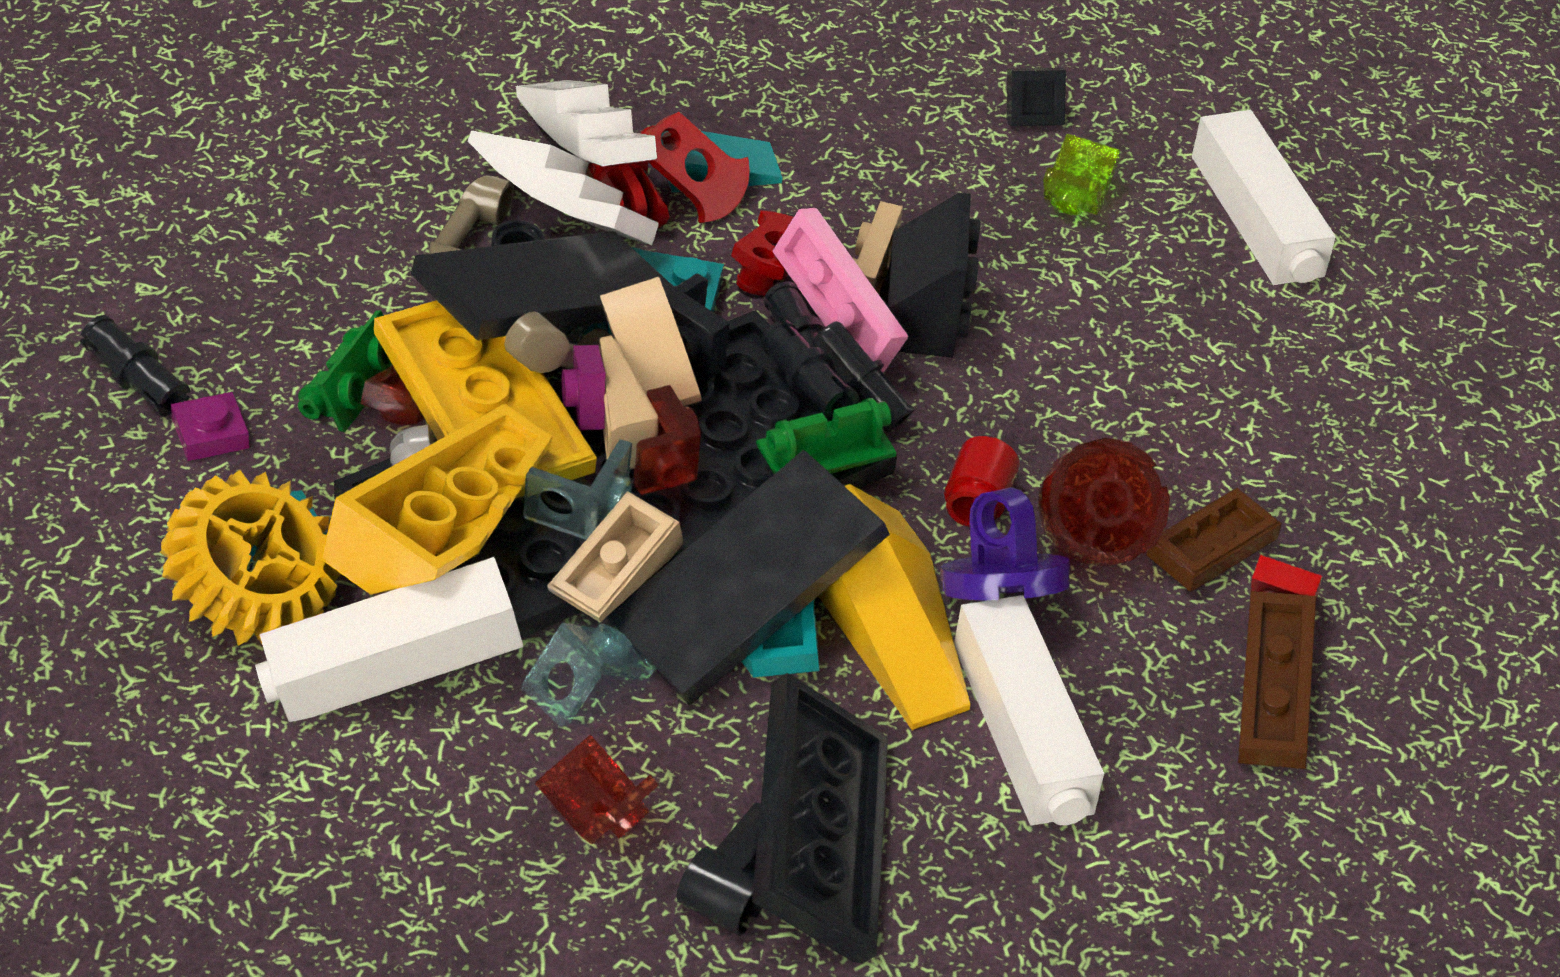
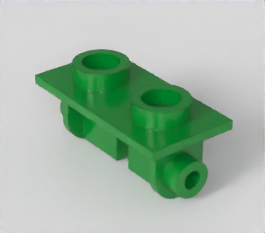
(340, 389)
(846, 442)

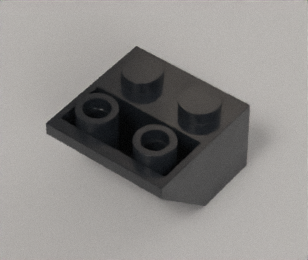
(932, 276)

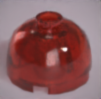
(1103, 502)

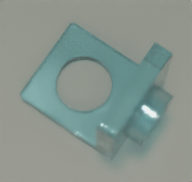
(588, 503)
(590, 655)

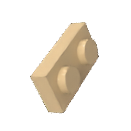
(875, 243)

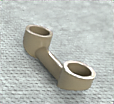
(483, 200)
(542, 345)

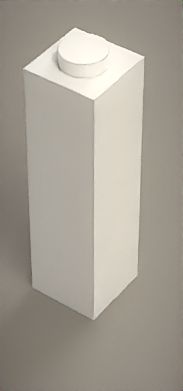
(1263, 197)
(388, 641)
(1028, 711)

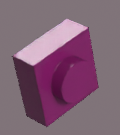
(585, 387)
(210, 426)

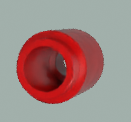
(980, 467)

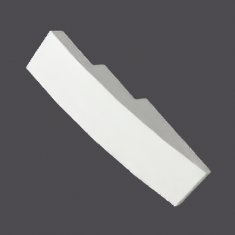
(584, 123)
(561, 183)

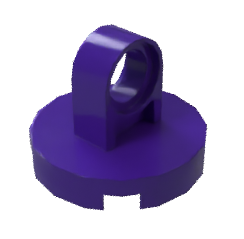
(1004, 561)

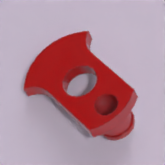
(725, 178)
(757, 256)

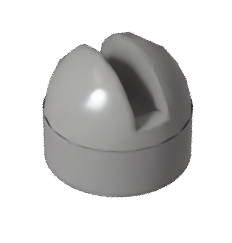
(409, 442)

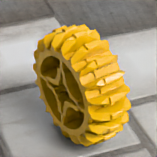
(211, 547)

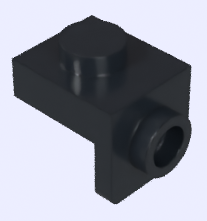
(700, 328)

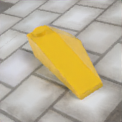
(434, 504)
(899, 622)

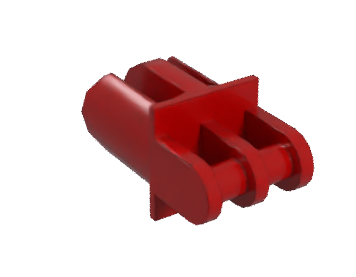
(638, 188)

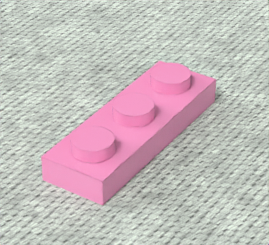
(837, 285)

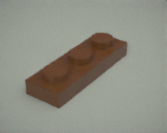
(1277, 680)

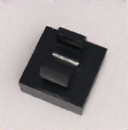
(1036, 96)

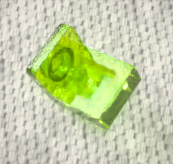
(1080, 176)

